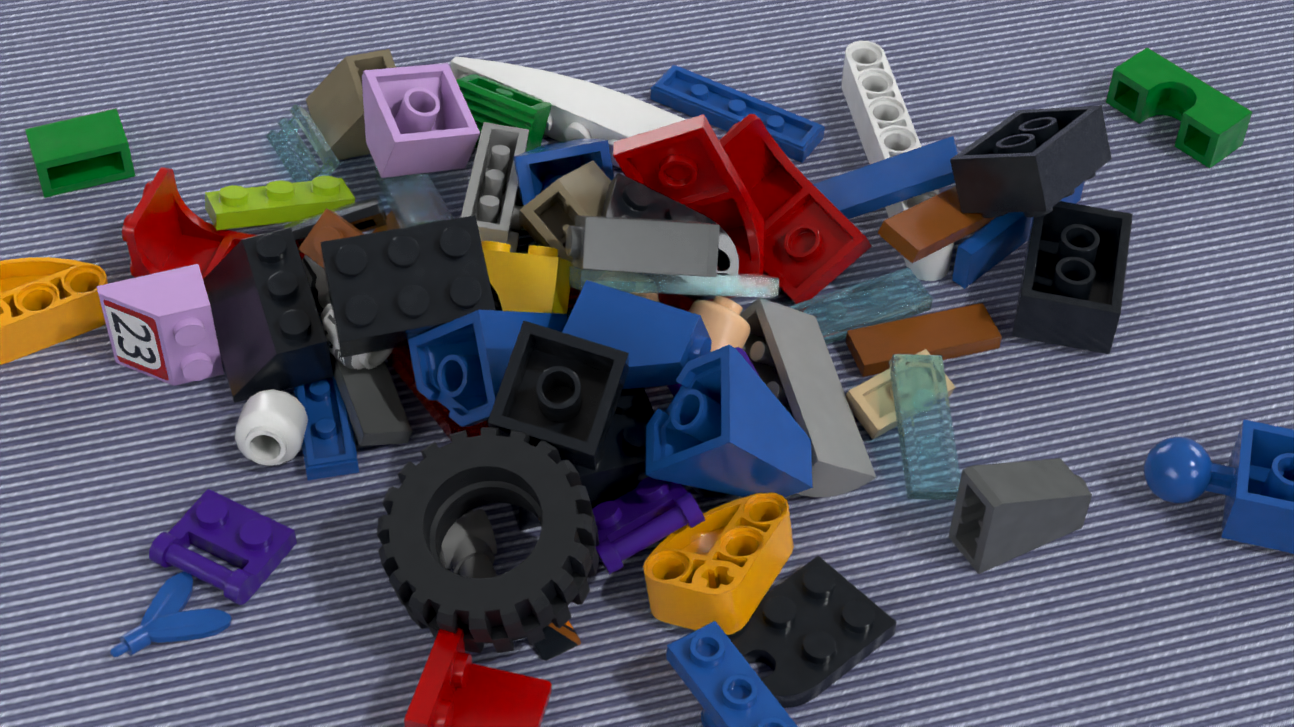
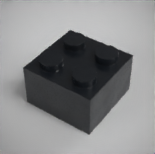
(561, 392)

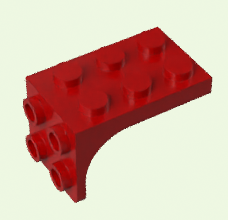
(693, 169)
(803, 231)
(169, 236)

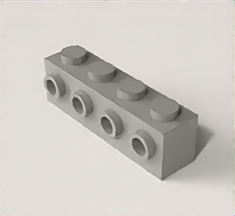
(494, 186)

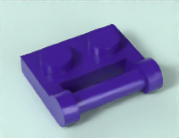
(642, 519)
(230, 533)

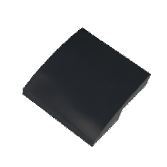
(362, 214)

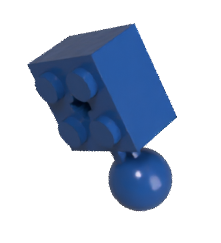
(1255, 482)

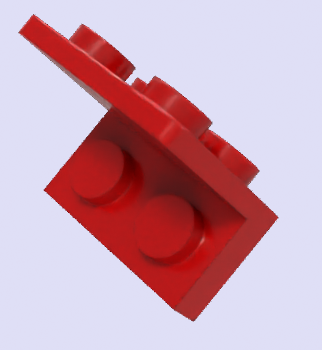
(473, 695)

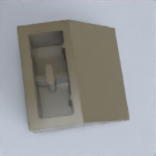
(338, 103)
(555, 208)

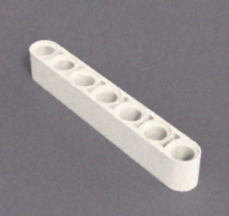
(886, 131)

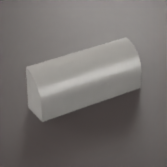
(800, 373)

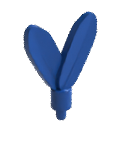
(168, 623)

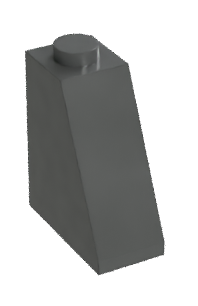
(644, 245)
(1015, 509)

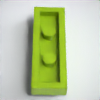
(275, 202)

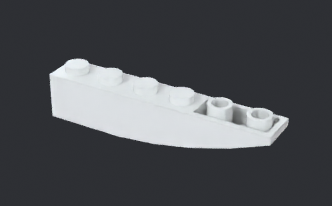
(577, 107)

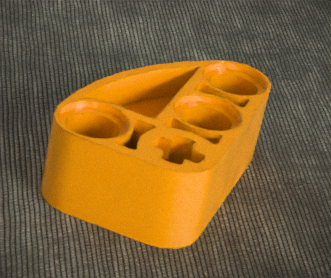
(46, 303)
(721, 564)

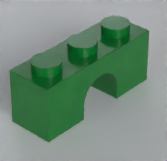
(1154, 86)

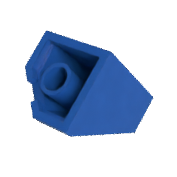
(547, 163)
(653, 333)
(468, 358)
(728, 432)

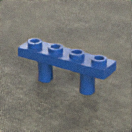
(724, 681)

